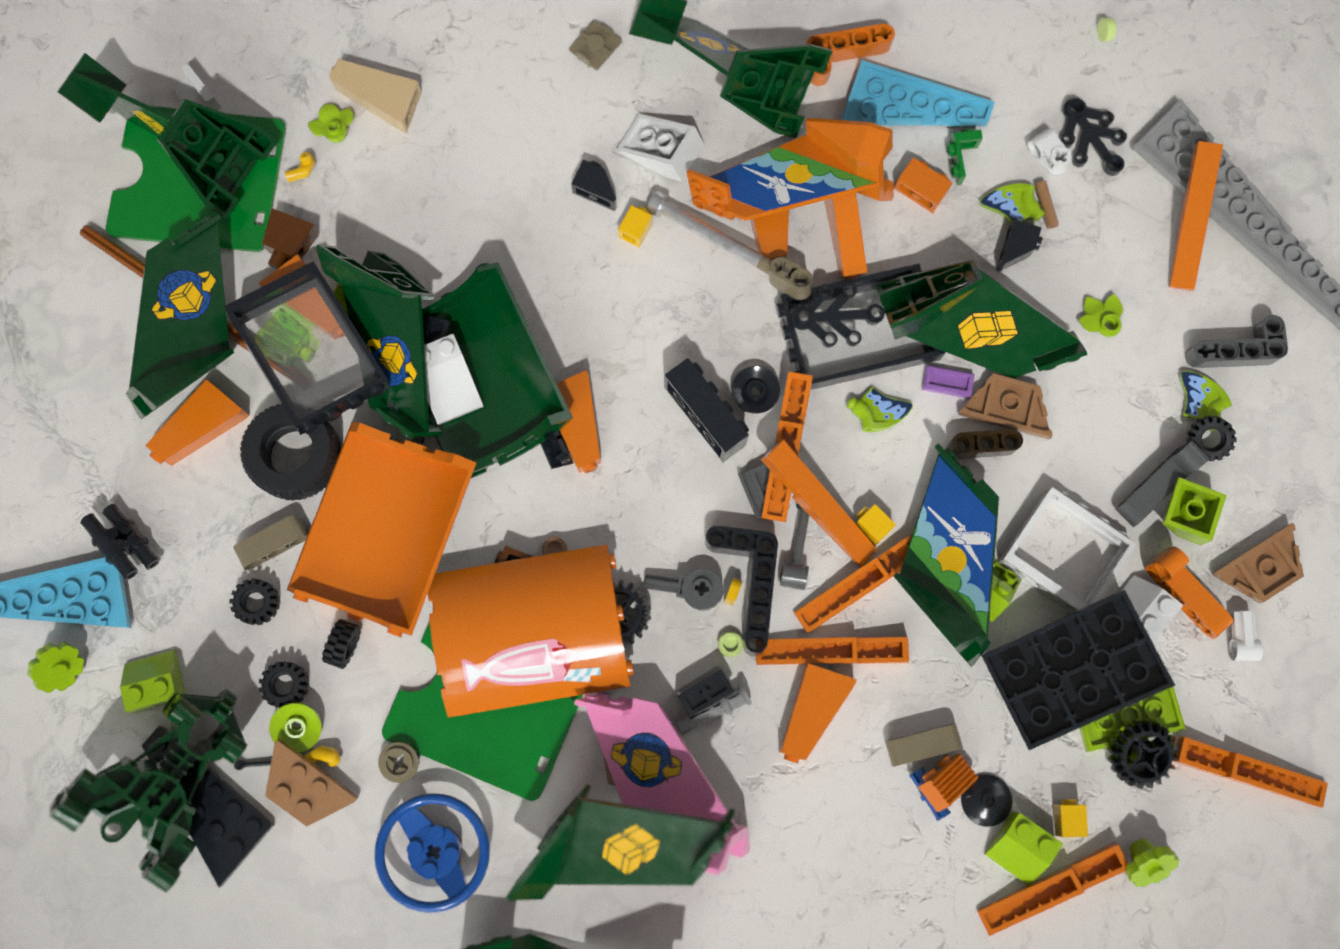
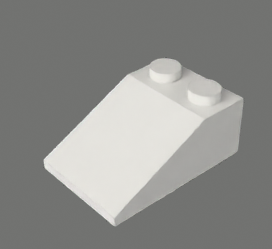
(662, 146)
(448, 381)

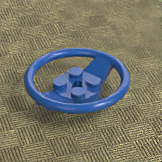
(424, 833)

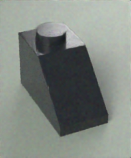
(593, 184)
(1019, 243)

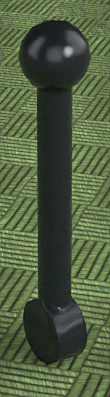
(240, 764)

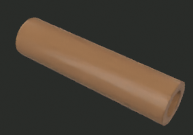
(1046, 204)

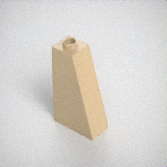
(378, 91)

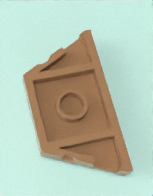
(1009, 405)
(1265, 567)
(304, 787)

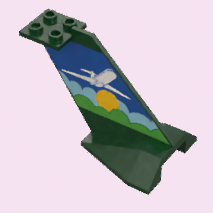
(953, 555)

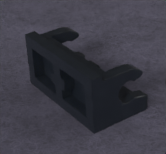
(704, 691)

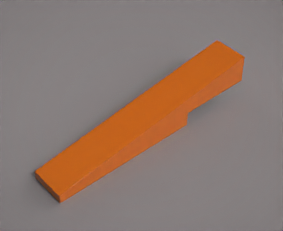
(1195, 215)
(791, 430)
(818, 502)
(853, 587)
(834, 651)
(1250, 771)
(1054, 888)

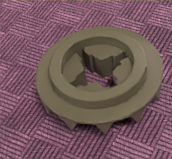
(387, 764)

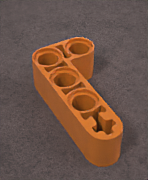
(876, 41)
(1198, 604)

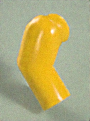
(304, 169)
(324, 754)

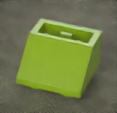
(1003, 589)

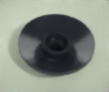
(755, 378)
(974, 801)

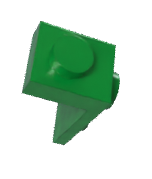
(960, 141)

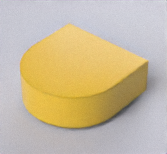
(733, 591)

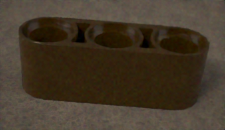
(995, 439)

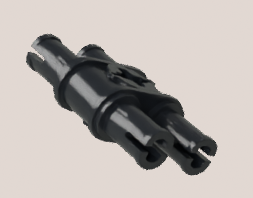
(119, 541)

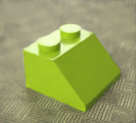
(1194, 511)
(151, 682)
(1023, 848)

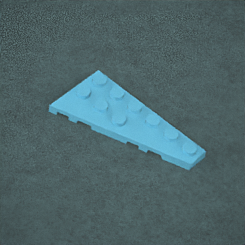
(70, 594)

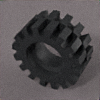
(1224, 428)
(241, 595)
(341, 644)
(273, 673)

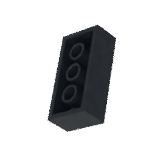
(706, 410)

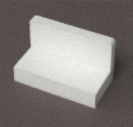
(194, 89)

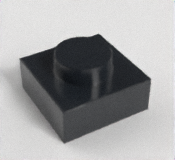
(435, 329)

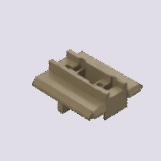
(595, 45)

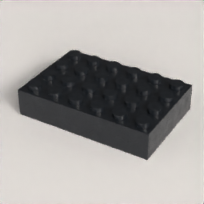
(1077, 670)

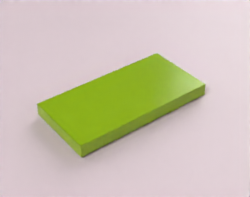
(1160, 708)

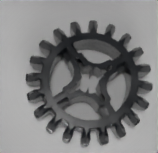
(633, 597)
(1156, 757)

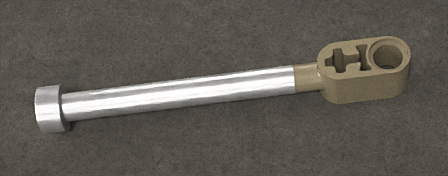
(781, 271)

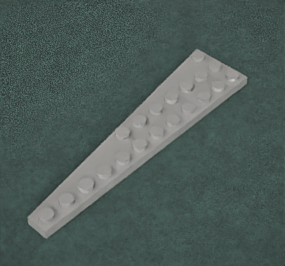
(1240, 209)

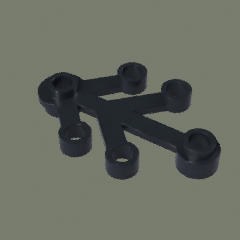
(1092, 134)
(833, 316)

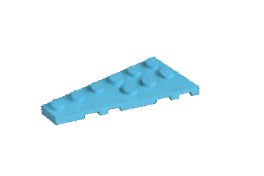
(905, 100)

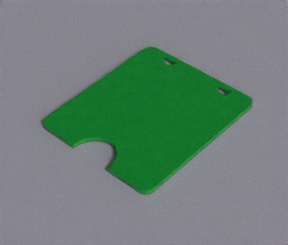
(166, 204)
(488, 745)

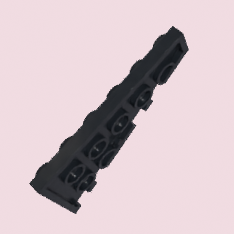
(223, 822)

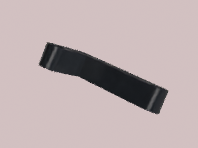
(757, 580)

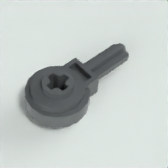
(687, 586)

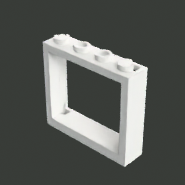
(1097, 525)

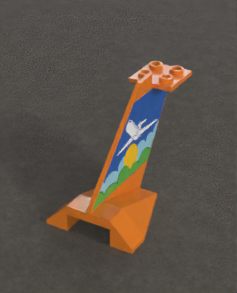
(816, 167)

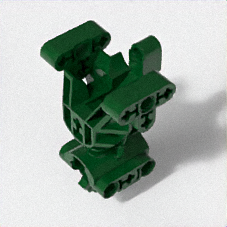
(153, 789)

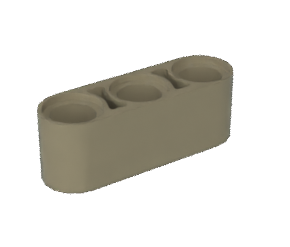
(271, 542)
(924, 744)

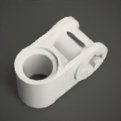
(1050, 151)

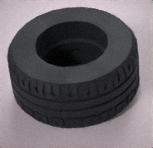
(296, 485)

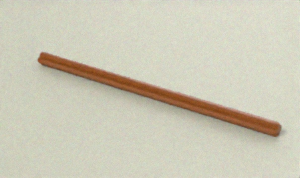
(136, 266)

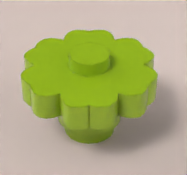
(55, 667)
(1150, 863)

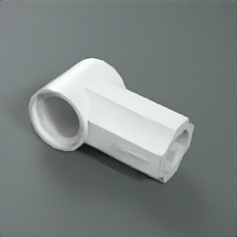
(1244, 641)

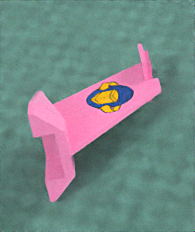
(656, 767)

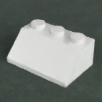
(1152, 604)

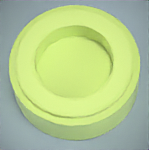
(1106, 29)
(730, 644)

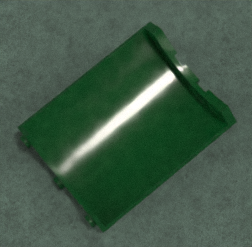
(507, 372)

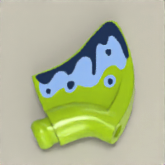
(1014, 202)
(1203, 396)
(878, 411)

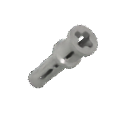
(725, 705)

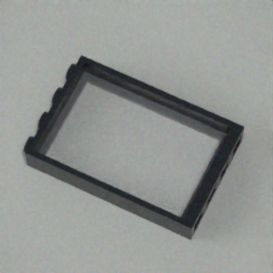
(307, 348)
(843, 363)

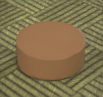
(554, 545)

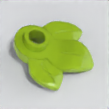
(332, 123)
(1100, 313)

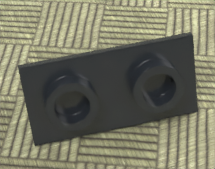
(556, 450)

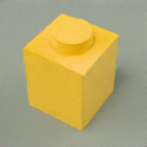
(635, 225)
(874, 523)
(1070, 819)

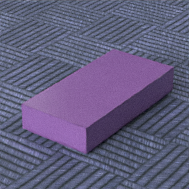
(948, 381)

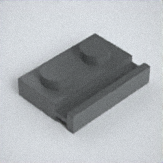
(755, 486)

